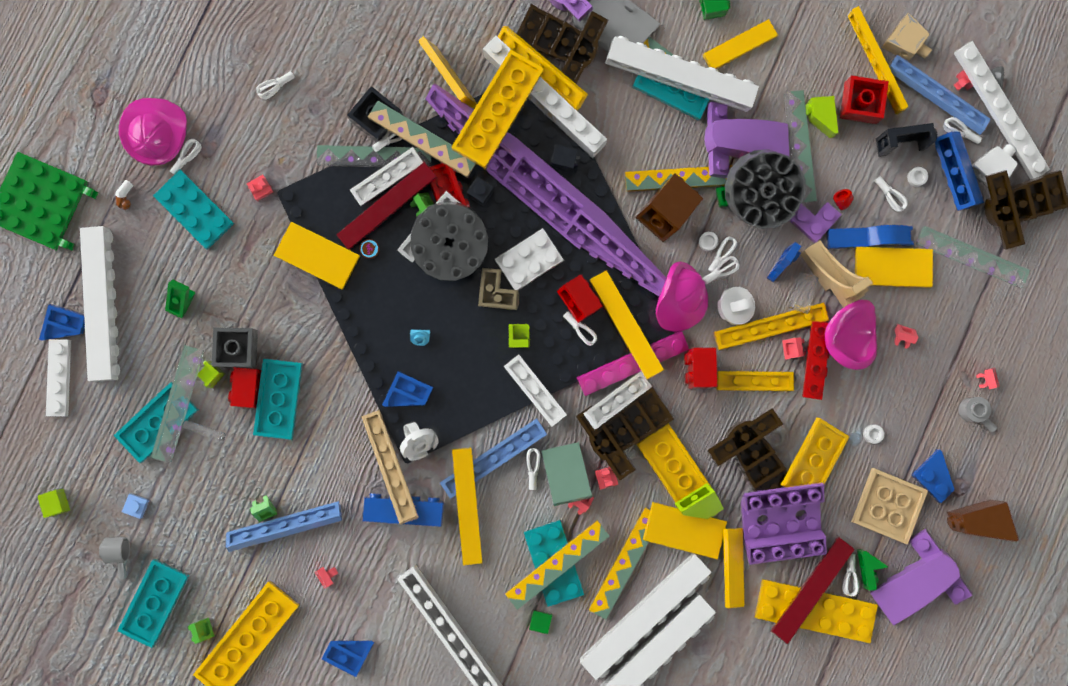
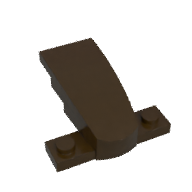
(562, 40)
(1022, 202)
(626, 429)
(752, 451)

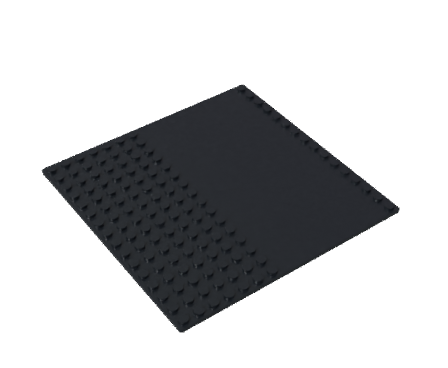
(467, 341)

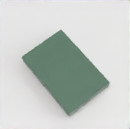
(566, 474)

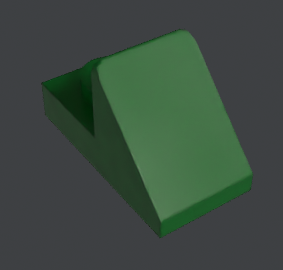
(178, 298)
(868, 564)

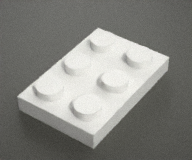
(529, 259)

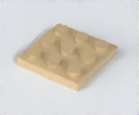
(889, 506)

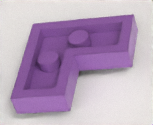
(815, 225)

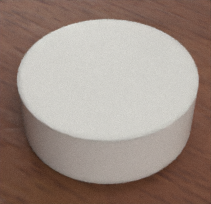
(917, 176)
(708, 241)
(873, 434)

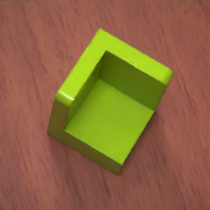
(519, 335)
(210, 375)
(53, 503)

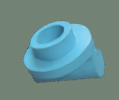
(419, 337)

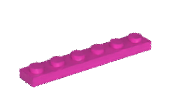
(627, 366)

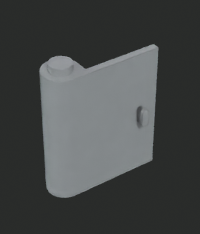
(624, 20)

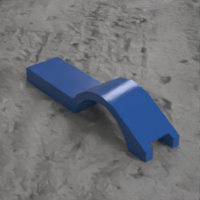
(869, 236)

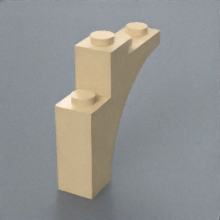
(834, 276)

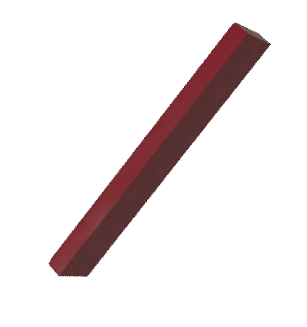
(386, 206)
(812, 590)

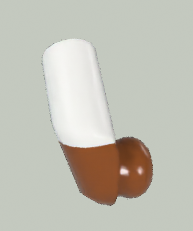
(121, 199)

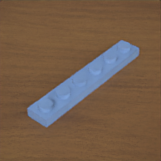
(939, 94)
(500, 454)
(283, 526)

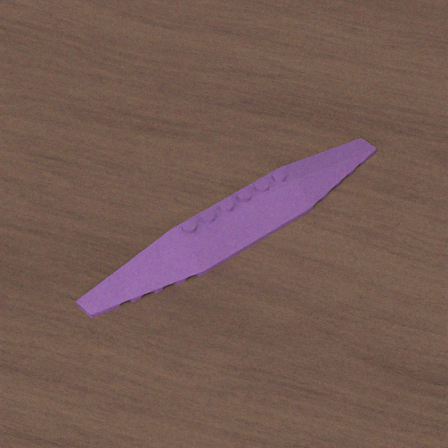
(555, 199)

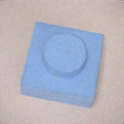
(135, 506)

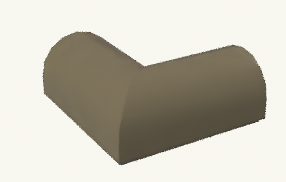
(492, 295)

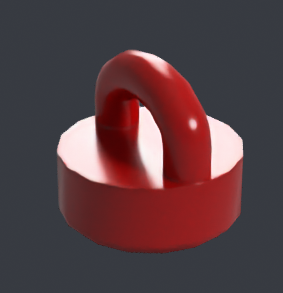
(843, 198)

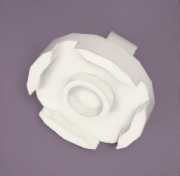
(736, 305)
(417, 442)

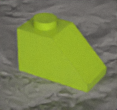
(822, 114)
(700, 503)

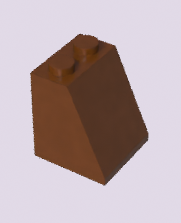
(669, 207)
(984, 519)

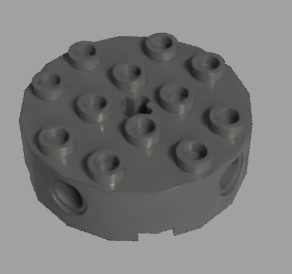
(779, 200)
(454, 259)

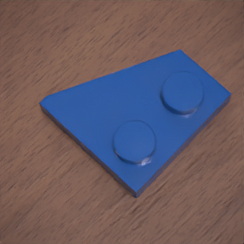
(789, 255)
(61, 323)
(407, 392)
(935, 477)
(347, 655)

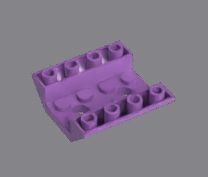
(782, 532)

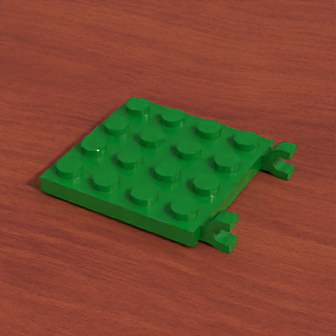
(40, 201)

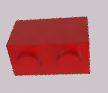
(579, 298)
(244, 387)

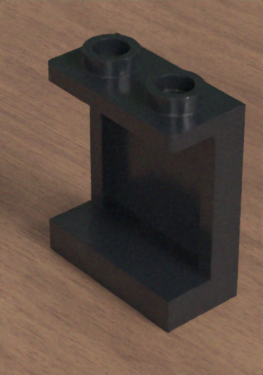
(888, 141)

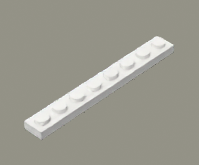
(1001, 110)

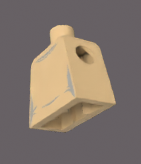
(908, 39)

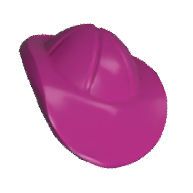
(152, 130)
(682, 299)
(852, 335)

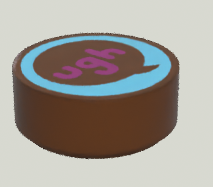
(369, 249)

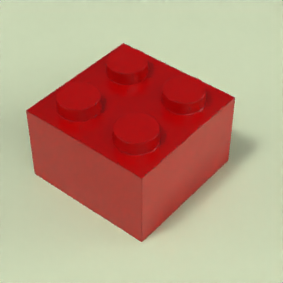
(864, 99)
(701, 368)

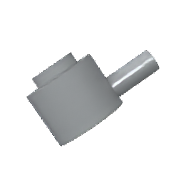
(977, 410)
(116, 551)

